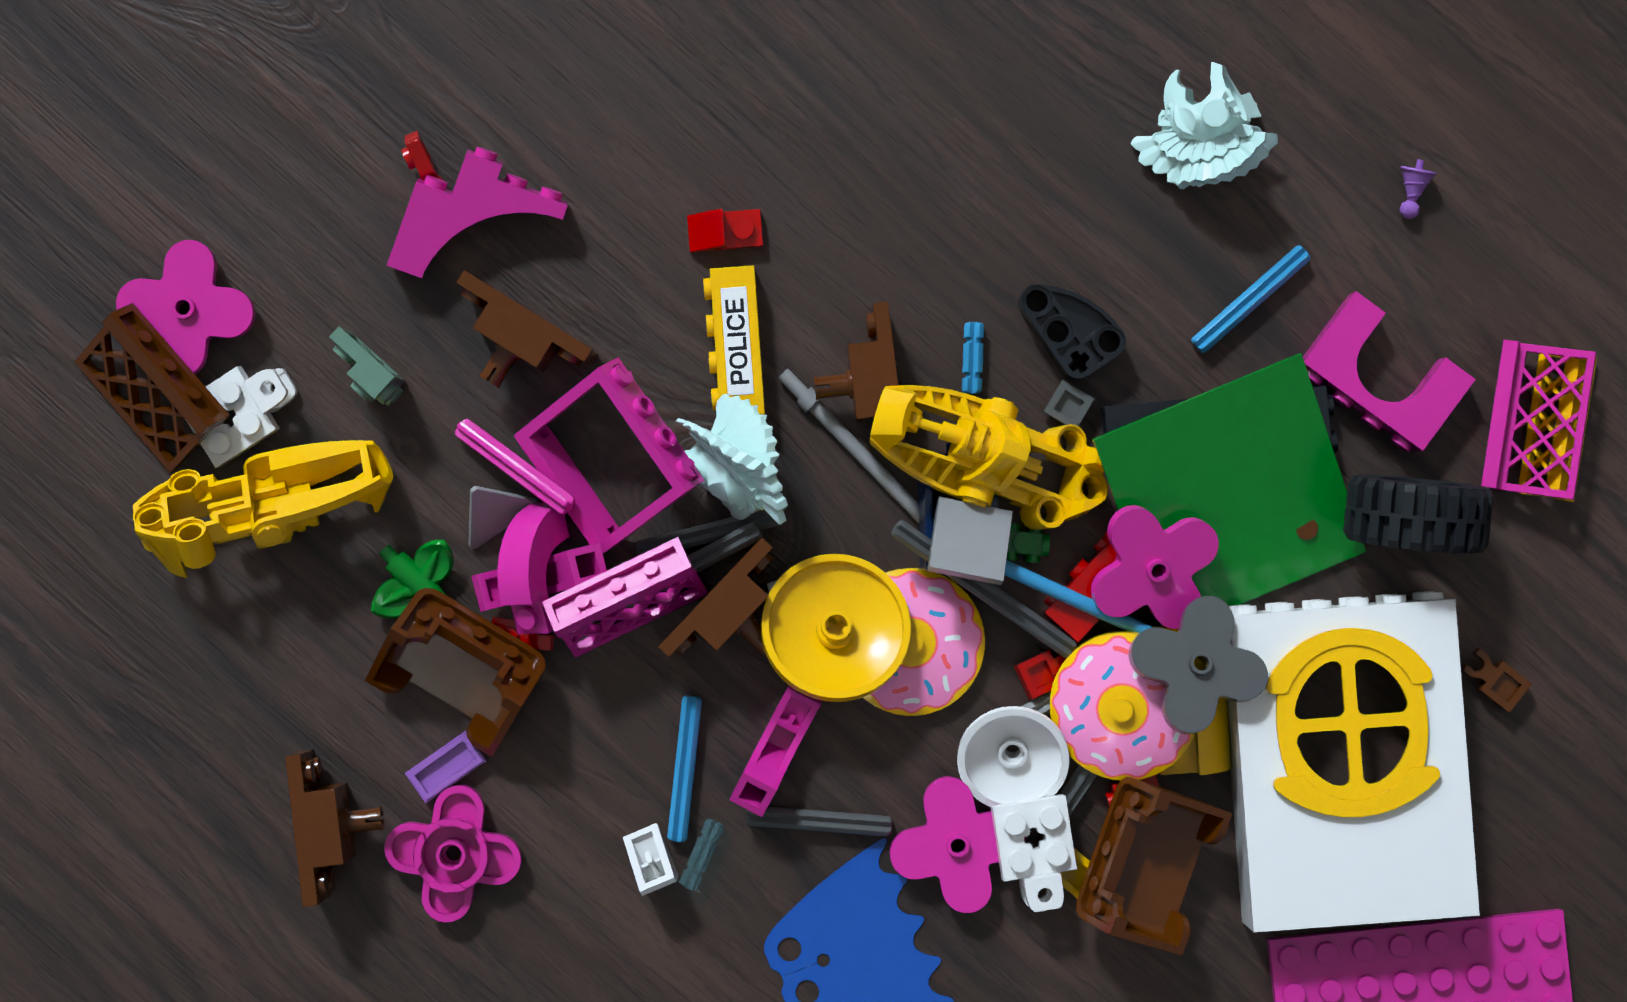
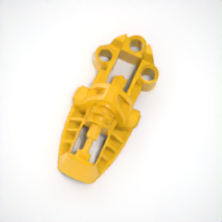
(988, 453)
(263, 503)

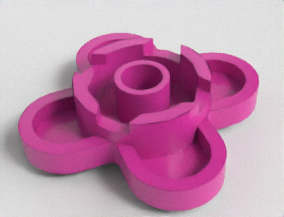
(213, 311)
(1139, 547)
(928, 852)
(449, 881)

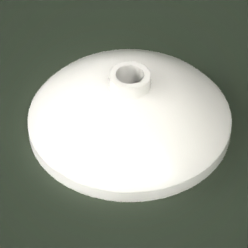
(1006, 776)

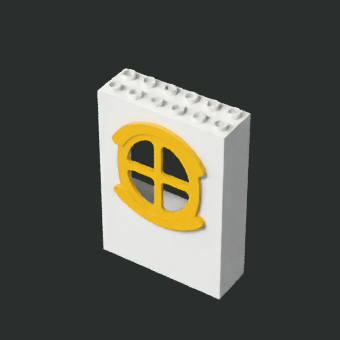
(1358, 848)

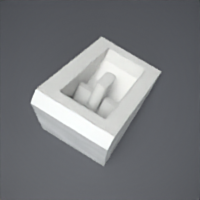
(650, 859)

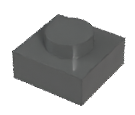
(1068, 404)

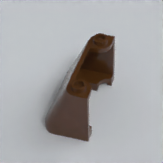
(459, 662)
(1147, 863)

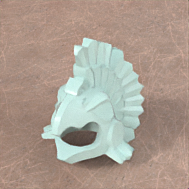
(1205, 138)
(739, 459)

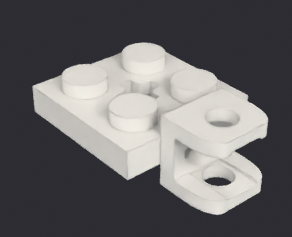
(253, 404)
(1040, 865)

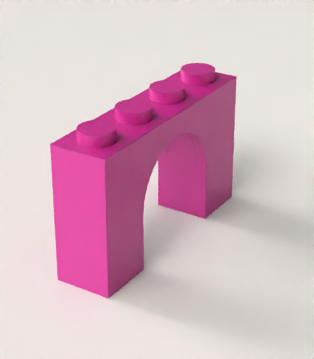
(1334, 364)

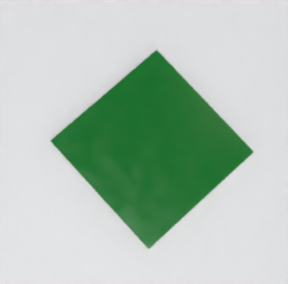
(1249, 466)

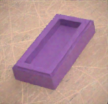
(445, 767)

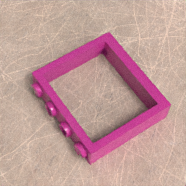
(655, 436)

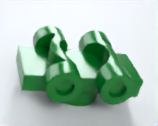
(1030, 543)

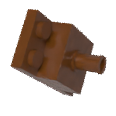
(518, 333)
(870, 367)
(727, 607)
(322, 825)

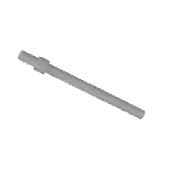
(807, 401)

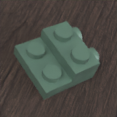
(370, 373)

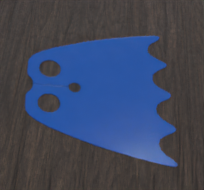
(863, 933)

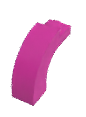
(524, 565)
(562, 573)
(775, 751)

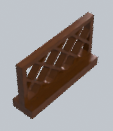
(164, 372)

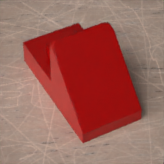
(724, 230)

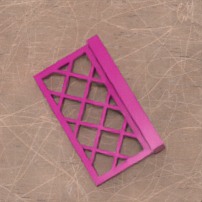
(1505, 416)
(626, 584)

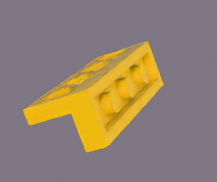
(1563, 440)

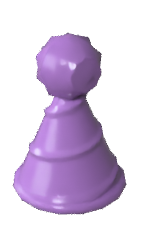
(1415, 182)

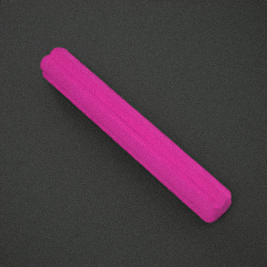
(515, 466)

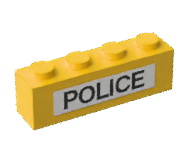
(735, 334)

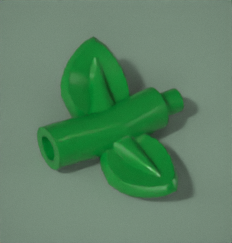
(429, 568)

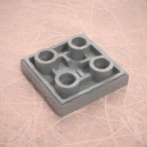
(970, 541)

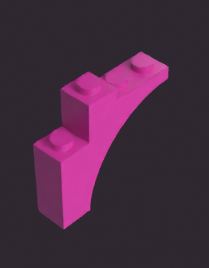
(478, 194)

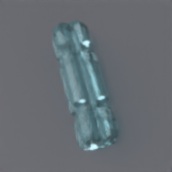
(701, 854)

